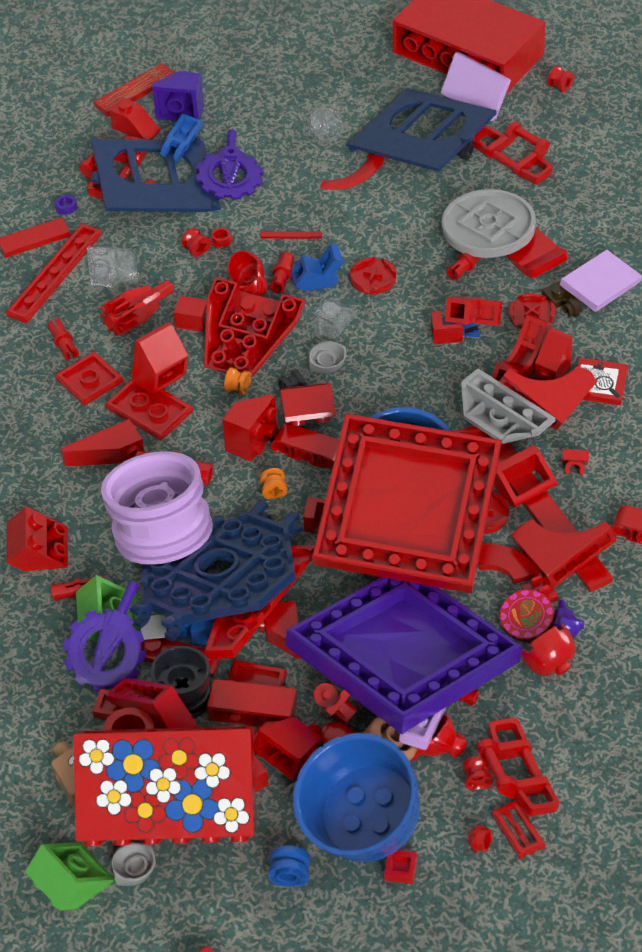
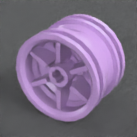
(157, 507)

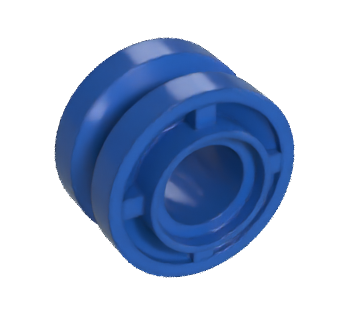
(289, 866)

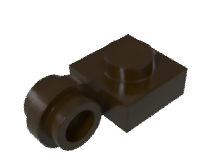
(563, 298)

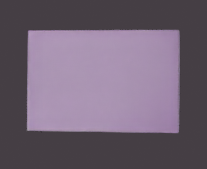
(475, 83)
(601, 280)

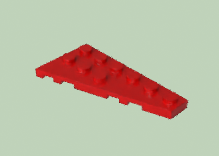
(233, 631)

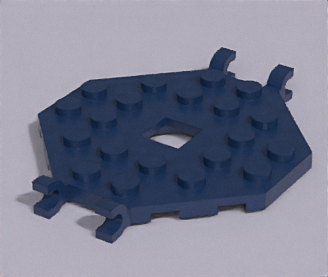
(259, 572)

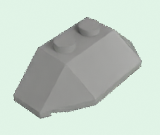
(501, 410)

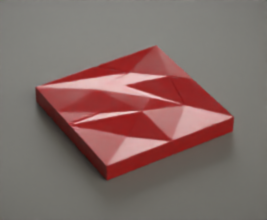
(407, 503)

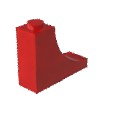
(554, 396)
(561, 553)
(155, 699)

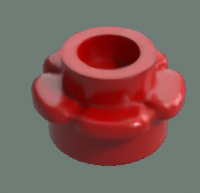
(221, 238)
(480, 838)

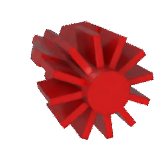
(133, 307)

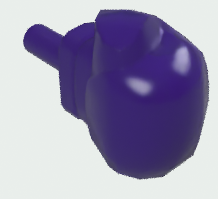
(567, 617)

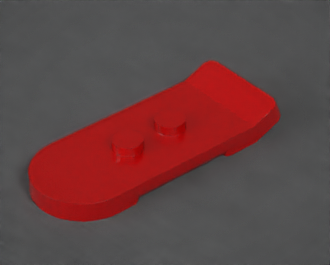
(538, 255)

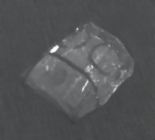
(112, 266)

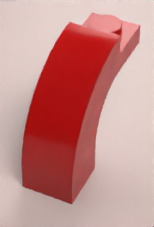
(526, 349)

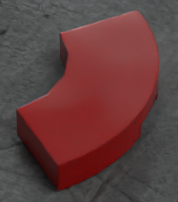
(508, 561)

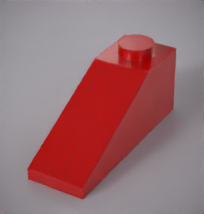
(105, 447)

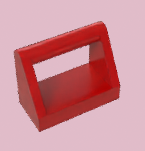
(519, 466)

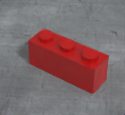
(250, 703)

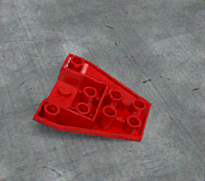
(245, 326)

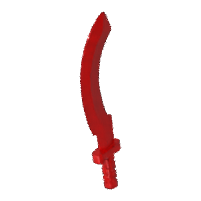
(367, 170)

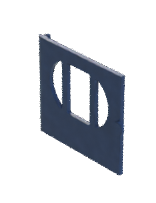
(427, 152)
(128, 196)

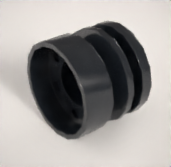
(187, 673)

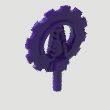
(229, 161)
(113, 628)

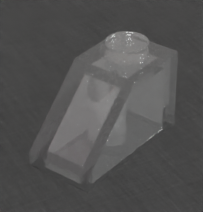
(333, 318)

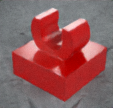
(575, 458)
(543, 586)

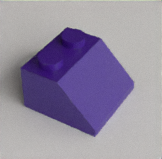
(178, 95)

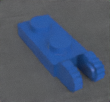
(182, 136)

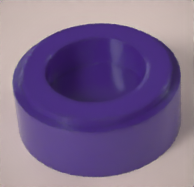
(66, 204)

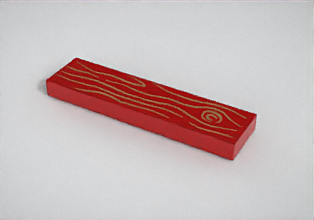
(133, 89)

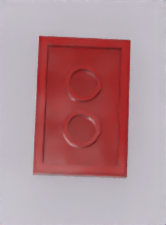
(153, 413)

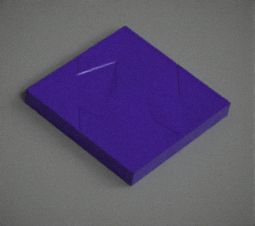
(403, 649)

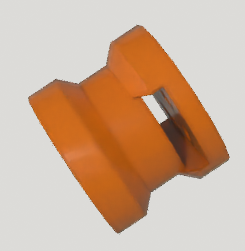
(237, 381)
(273, 483)

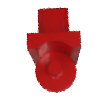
(334, 703)

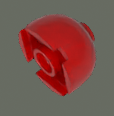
(551, 652)

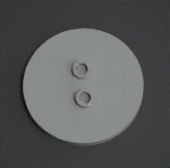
(488, 223)

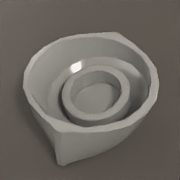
(327, 357)
(133, 864)

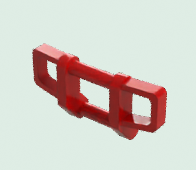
(504, 140)
(87, 168)
(508, 786)

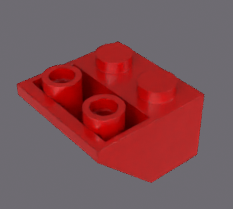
(159, 359)
(307, 403)
(250, 426)
(36, 542)

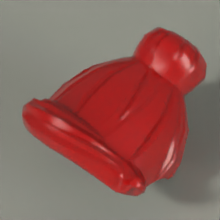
(248, 272)
(444, 741)

